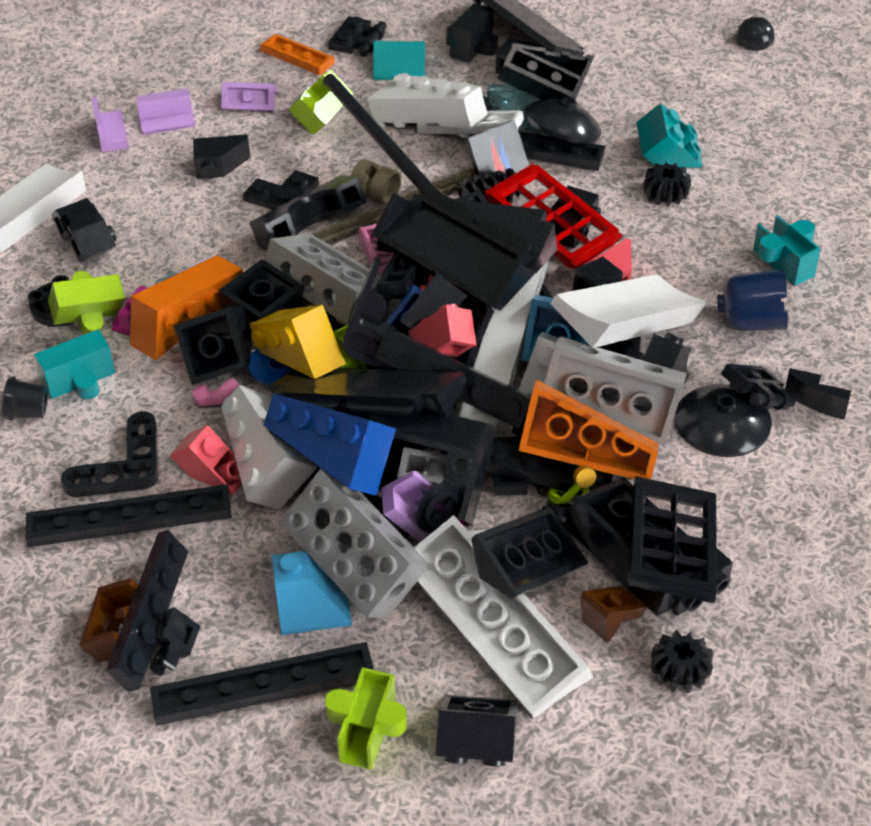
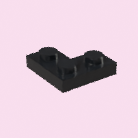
(273, 195)

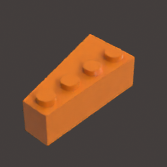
(177, 301)
(580, 435)

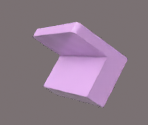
(248, 96)
(165, 111)
(110, 128)
(399, 501)

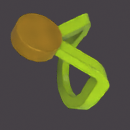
(583, 477)

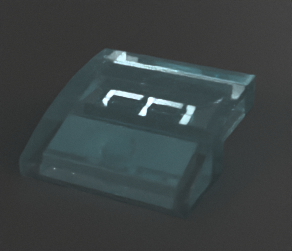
(510, 99)

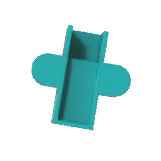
(789, 248)
(76, 365)

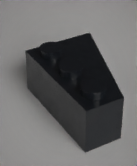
(544, 72)

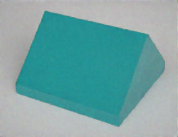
(397, 58)

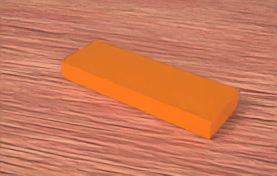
(297, 54)

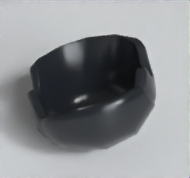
(755, 33)

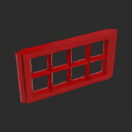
(590, 249)

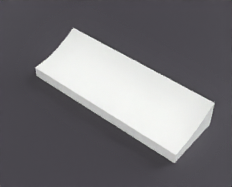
(35, 200)
(626, 309)
(503, 631)

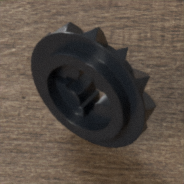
(450, 500)

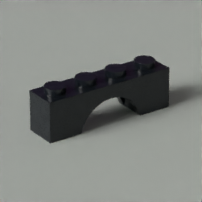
(325, 201)

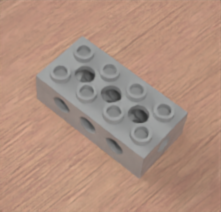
(325, 272)
(625, 374)
(354, 545)

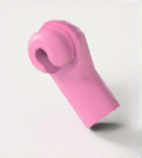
(204, 397)

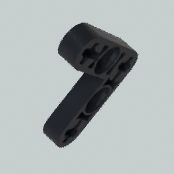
(134, 464)

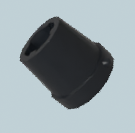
(24, 399)

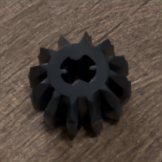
(667, 183)
(682, 661)

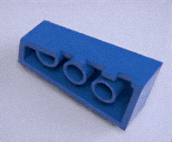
(339, 443)

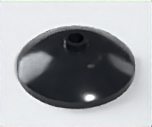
(563, 120)
(722, 421)

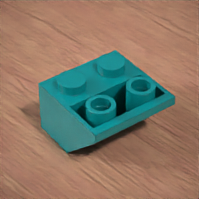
(668, 138)

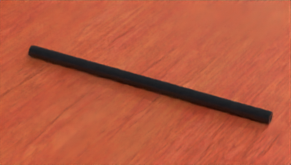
(378, 134)

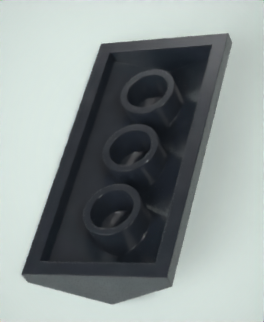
(526, 553)

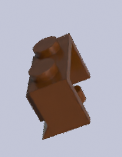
(106, 614)

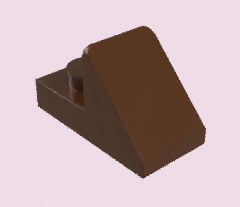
(607, 607)

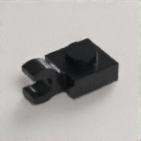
(177, 637)

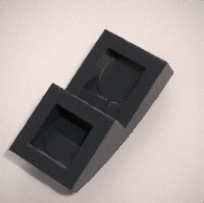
(816, 396)

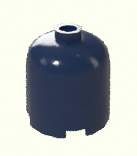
(755, 301)

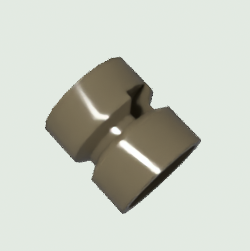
(377, 181)

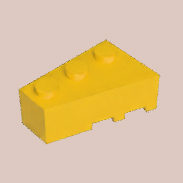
(299, 340)

